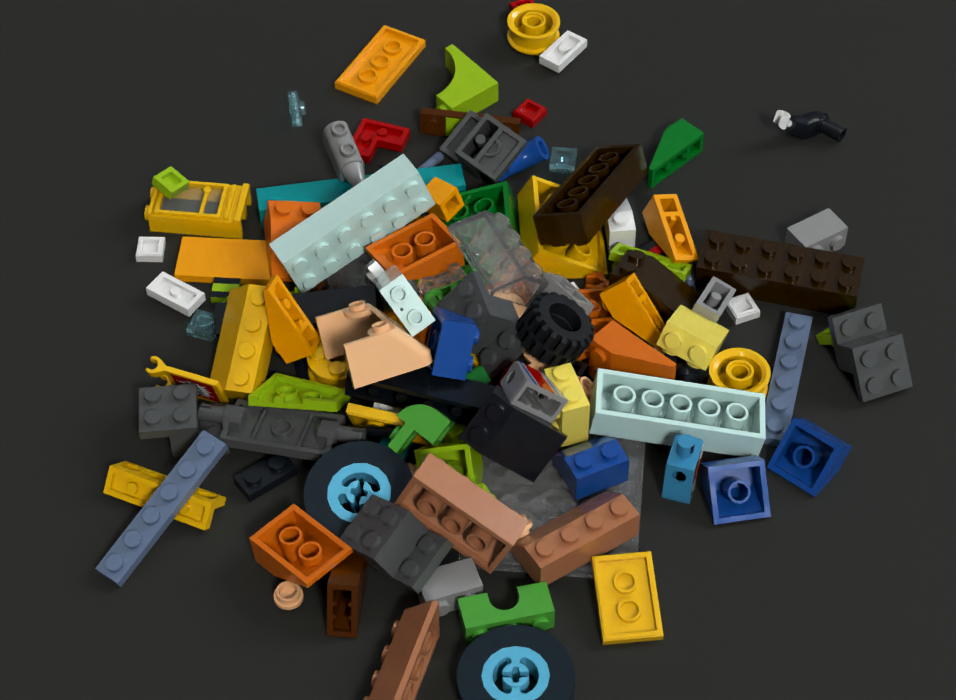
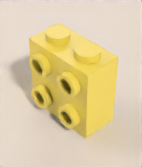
(692, 337)
(575, 415)

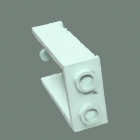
(403, 300)

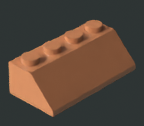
(462, 513)
(577, 536)
(408, 654)

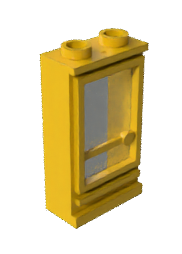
(200, 210)

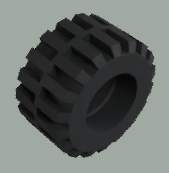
(555, 329)

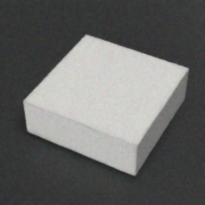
(150, 249)
(742, 309)

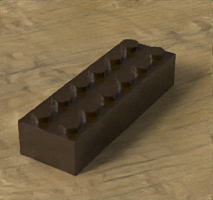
(590, 195)
(780, 272)

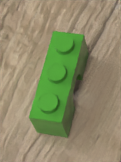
(532, 609)

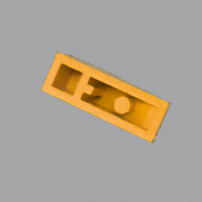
(669, 228)
(633, 308)
(288, 325)

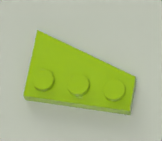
(298, 393)

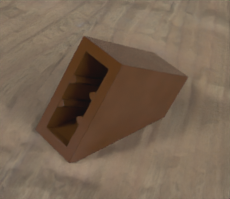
(346, 596)

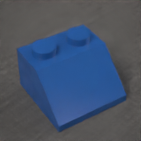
(451, 344)
(808, 456)
(592, 466)
(736, 489)

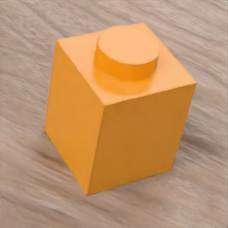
(446, 198)

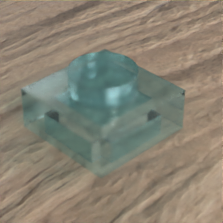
(296, 108)
(563, 159)
(202, 325)

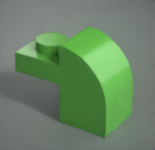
(419, 419)

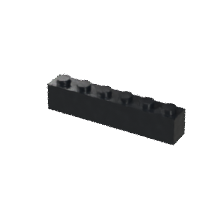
(320, 302)
(452, 397)

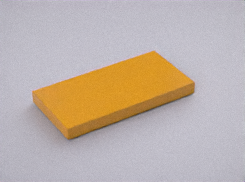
(380, 64)
(206, 258)

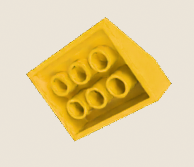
(565, 260)

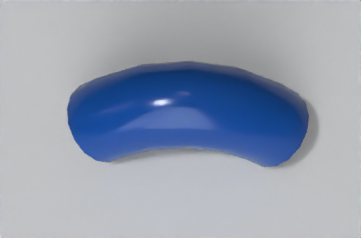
(532, 154)

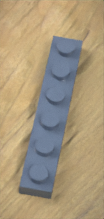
(786, 376)
(161, 508)

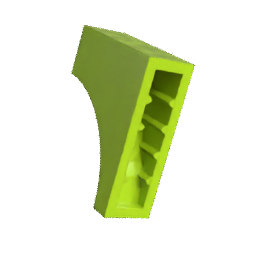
(470, 85)

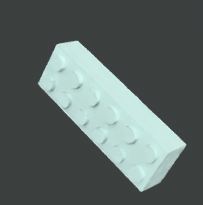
(352, 222)
(660, 408)

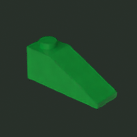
(677, 147)

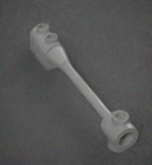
(346, 158)

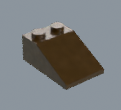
(660, 283)

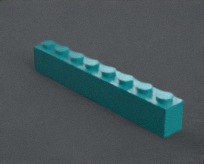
(328, 190)

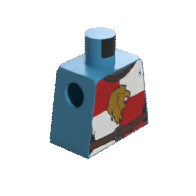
(686, 458)

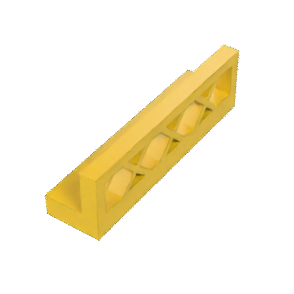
(138, 484)

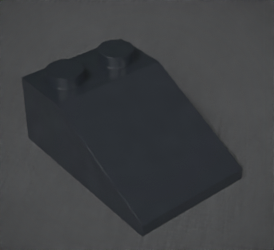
(512, 436)

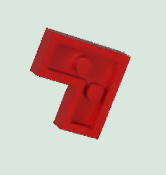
(377, 134)

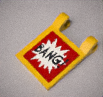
(207, 388)

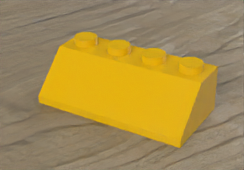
(243, 343)

